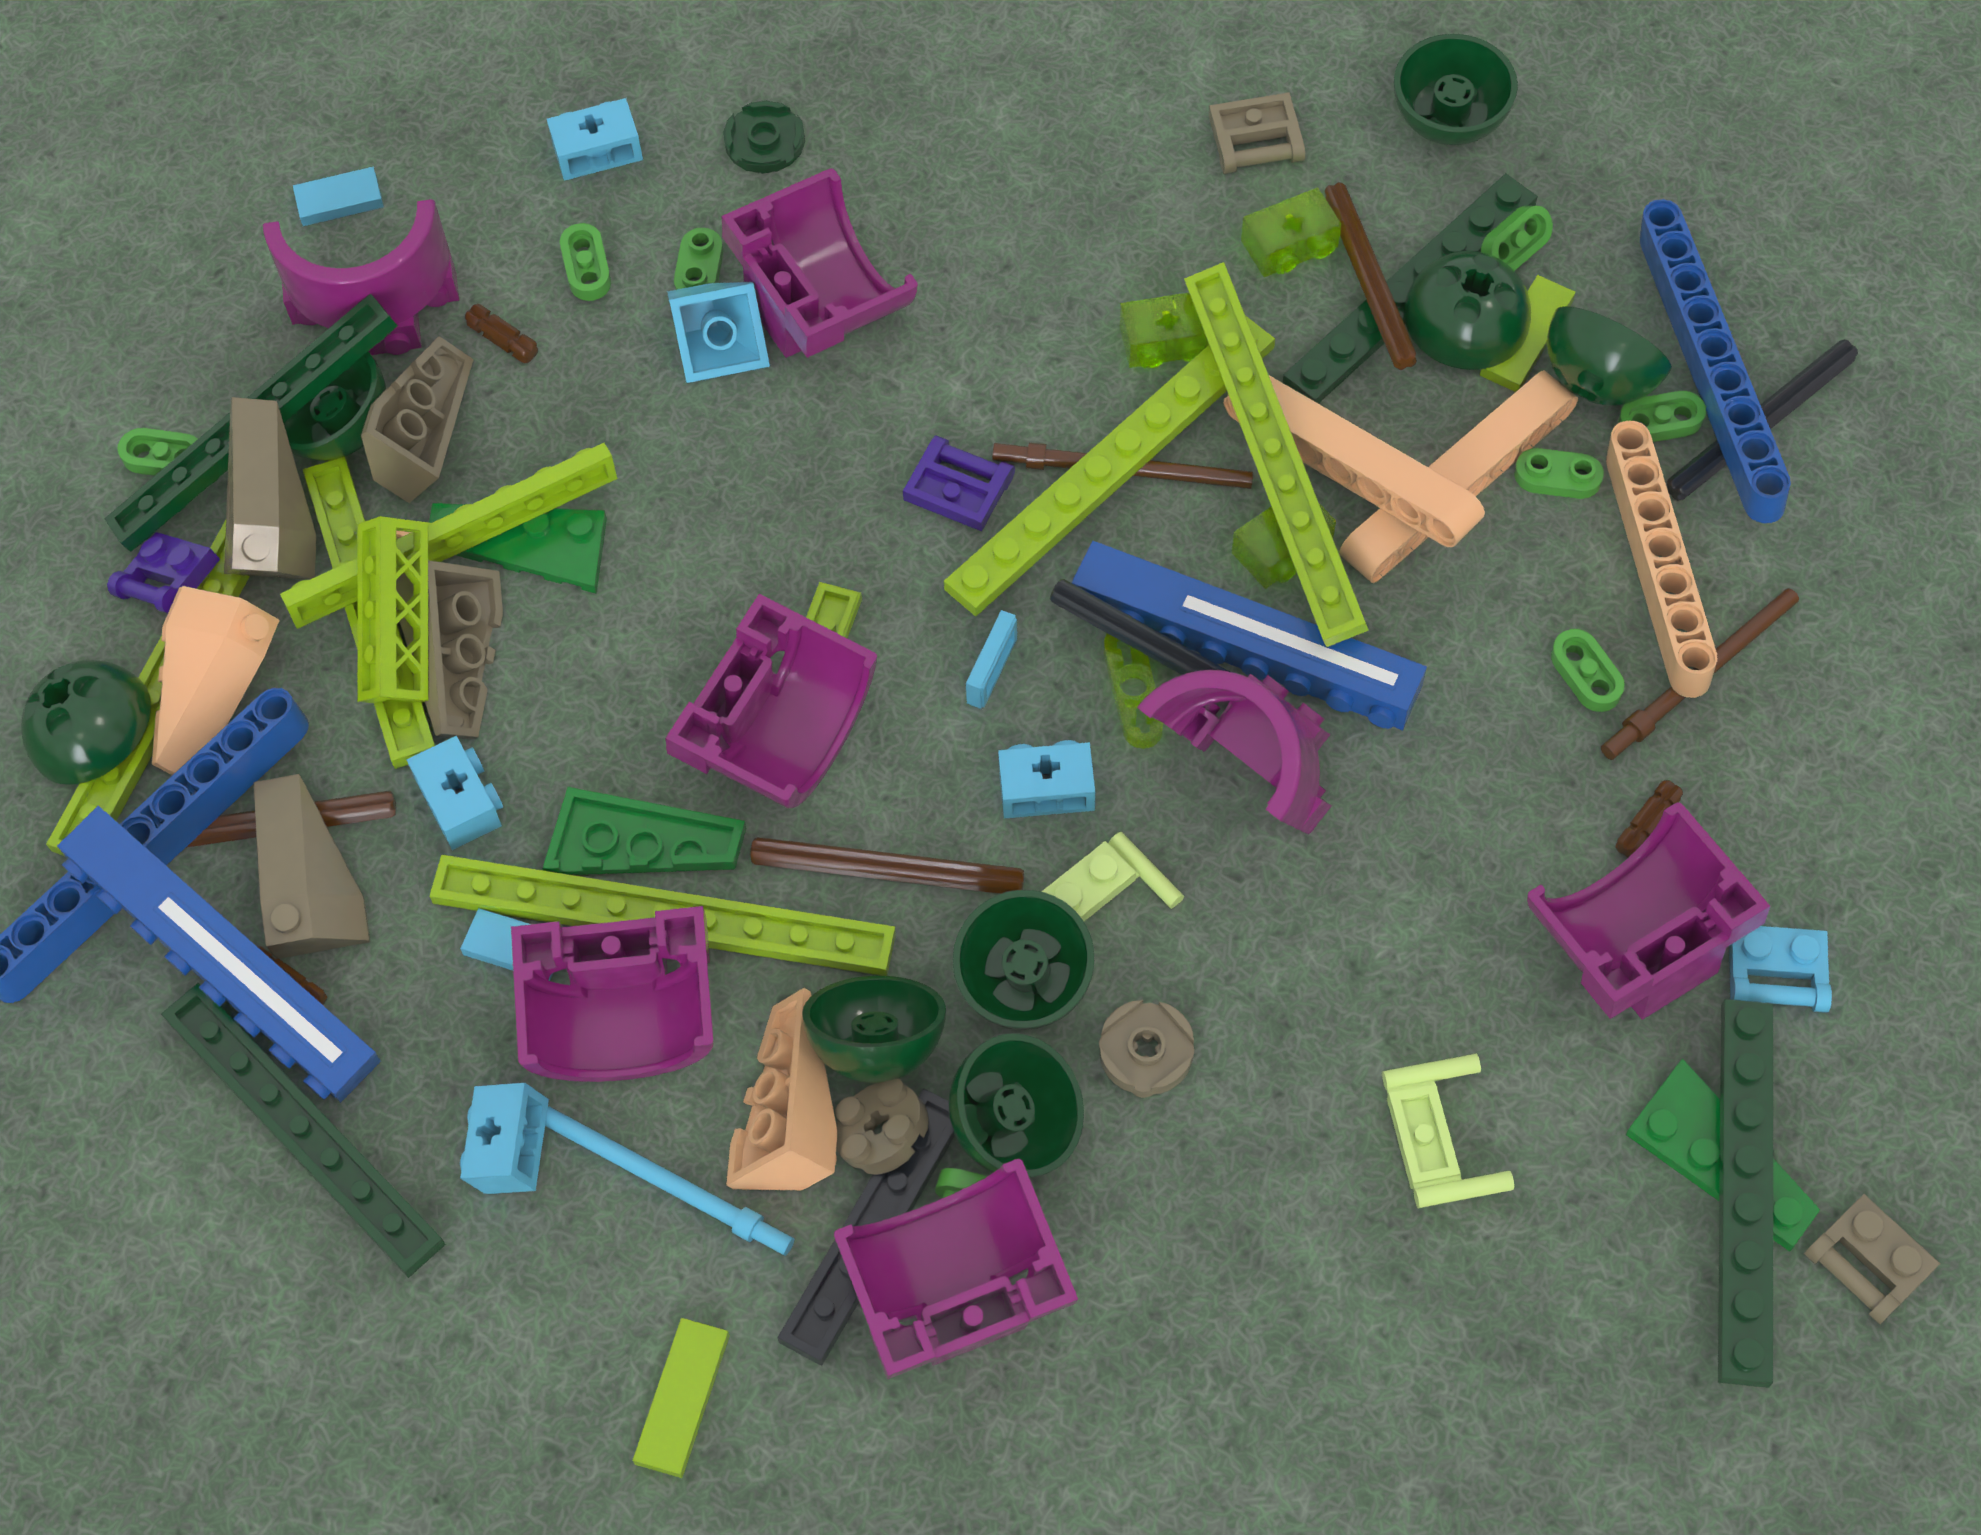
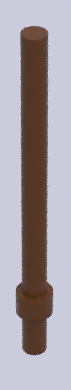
(1037, 456)
(1642, 722)

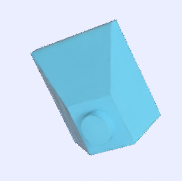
(718, 329)

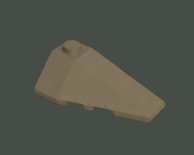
(415, 419)
(266, 506)
(461, 616)
(303, 878)

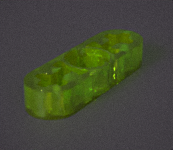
(1118, 673)

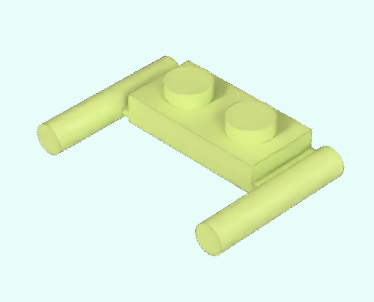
(1106, 874)
(1426, 1137)

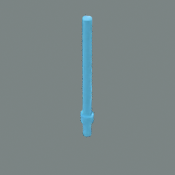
(744, 1222)

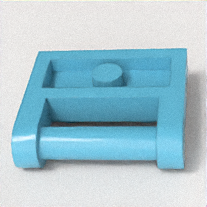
(1783, 955)

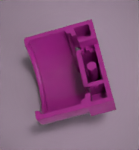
(809, 266)
(402, 282)
(779, 727)
(1257, 729)
(1655, 918)
(622, 1006)
(954, 1271)

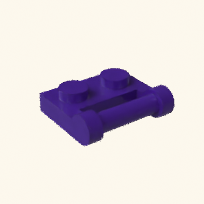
(953, 492)
(165, 561)

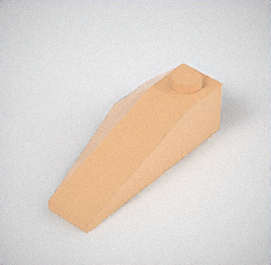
(208, 663)
(792, 1116)

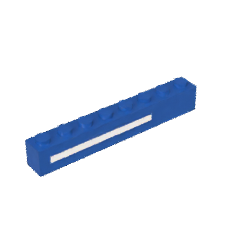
(1255, 637)
(218, 954)

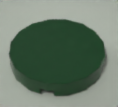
(765, 148)

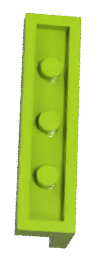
(378, 613)

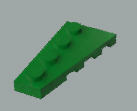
(555, 545)
(635, 836)
(1684, 1132)

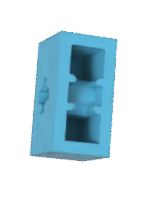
(594, 139)
(1067, 790)
(462, 814)
(504, 1138)

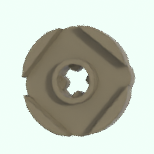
(1142, 1073)
(862, 1113)

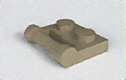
(1252, 122)
(1882, 1249)

